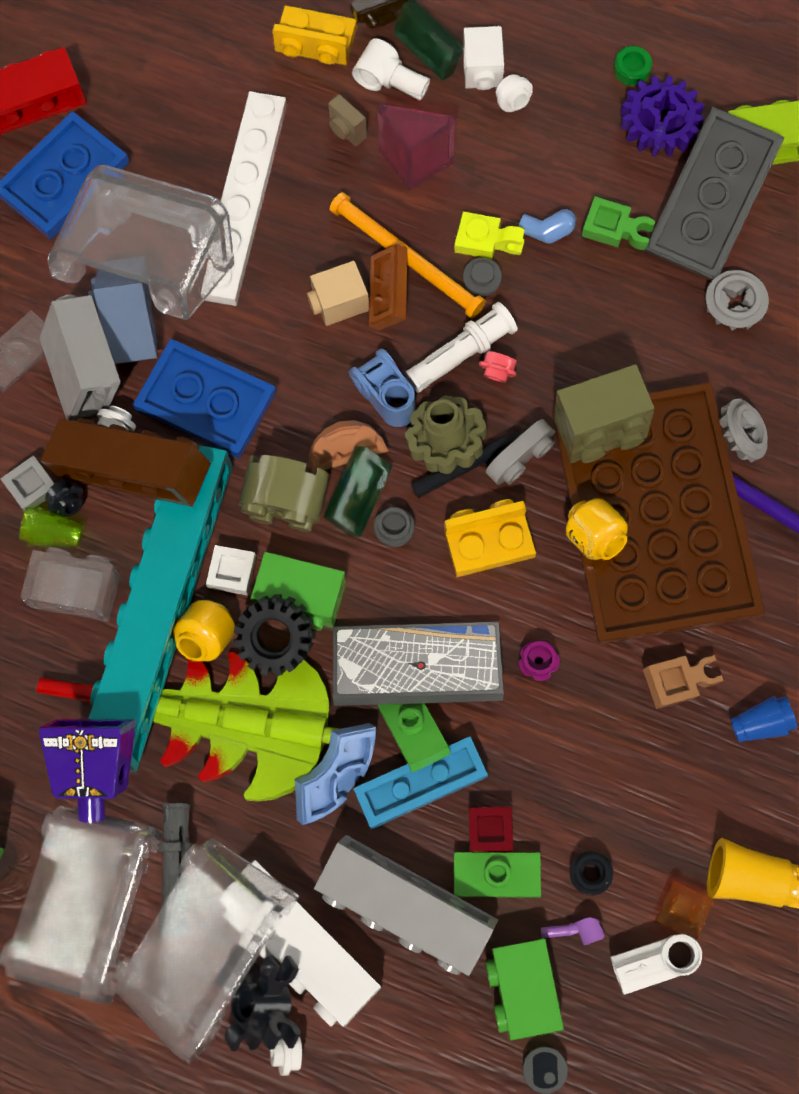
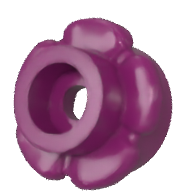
(540, 649)

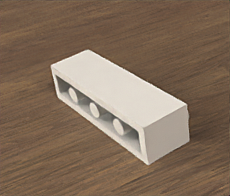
(323, 966)

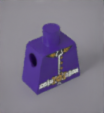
(88, 761)

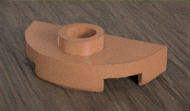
(337, 442)

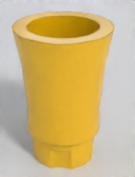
(752, 876)

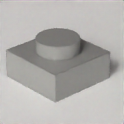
(28, 483)

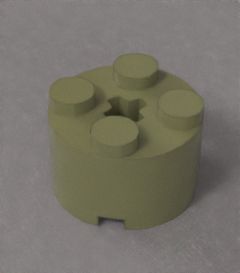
(283, 491)

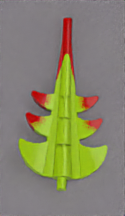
(281, 727)

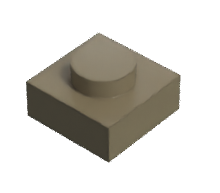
(347, 121)

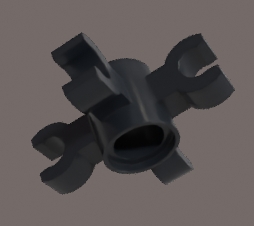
(264, 1006)

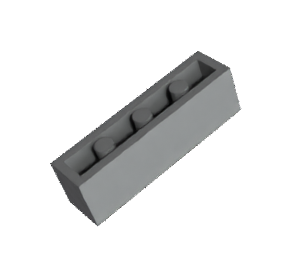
(405, 905)

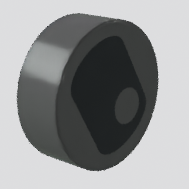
(545, 1070)

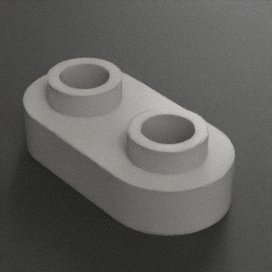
(510, 462)

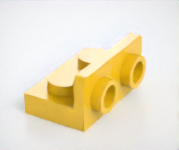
(314, 35)
(488, 537)

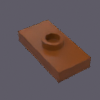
(388, 287)

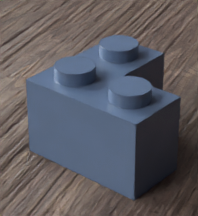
(125, 316)

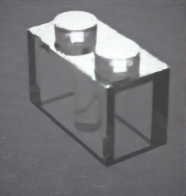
(71, 584)

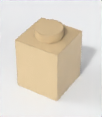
(338, 293)

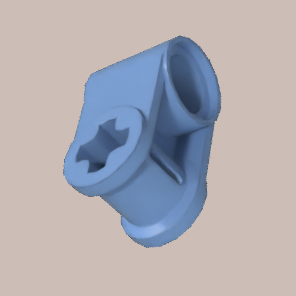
(380, 384)

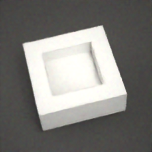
(231, 570)

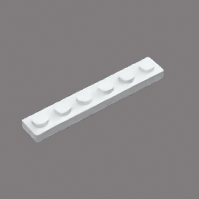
(248, 183)

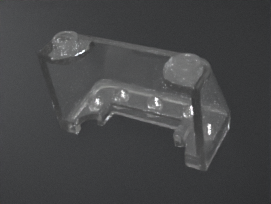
(148, 234)
(79, 904)
(202, 946)

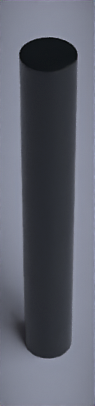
(439, 479)

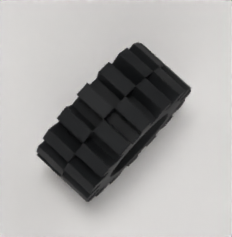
(252, 645)

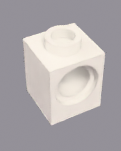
(483, 57)

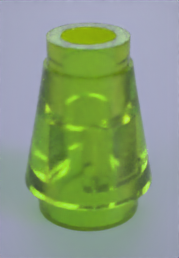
(48, 529)

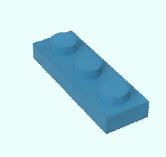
(405, 791)

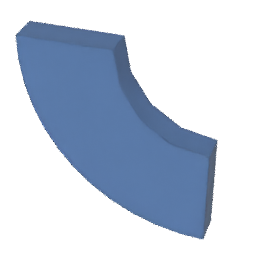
(336, 775)

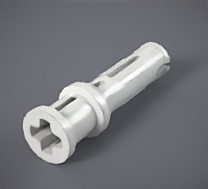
(474, 339)

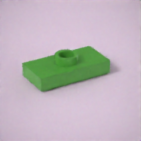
(415, 734)
(497, 875)

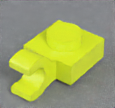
(482, 235)

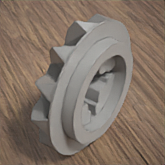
(734, 284)
(741, 416)

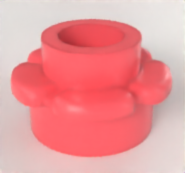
(498, 366)

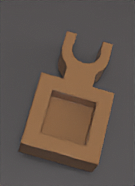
(677, 681)

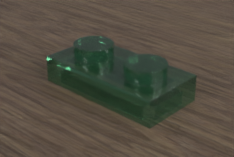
(428, 39)
(357, 491)

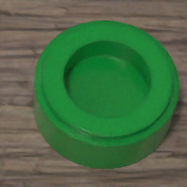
(632, 65)

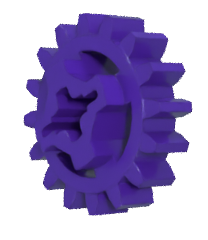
(643, 116)

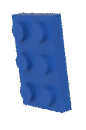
(52, 173)
(205, 398)

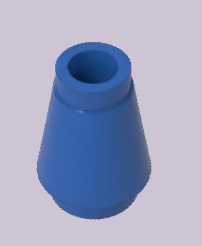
(765, 720)

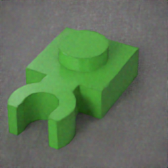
(611, 222)

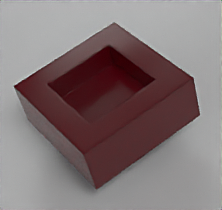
(490, 829)

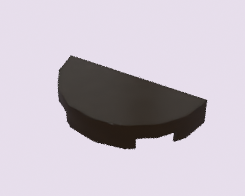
(376, 12)

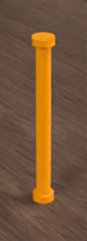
(472, 304)

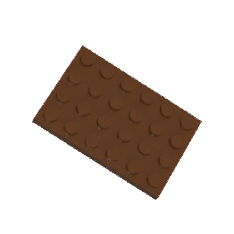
(685, 533)

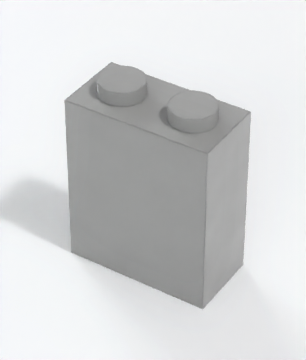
(79, 357)

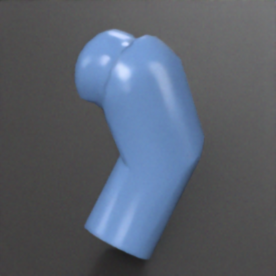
(551, 228)

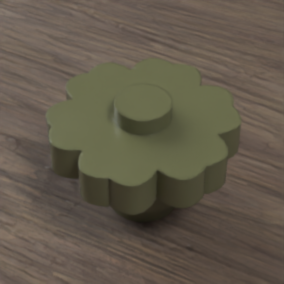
(446, 434)

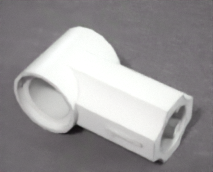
(651, 963)

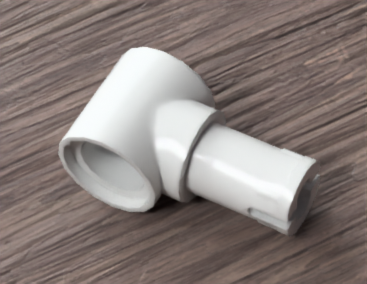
(381, 67)

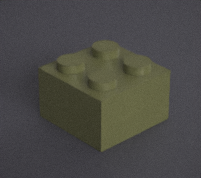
(603, 414)

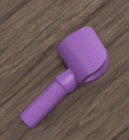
(588, 929)

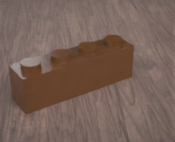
(127, 461)

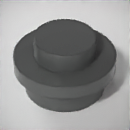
(482, 276)
(394, 527)

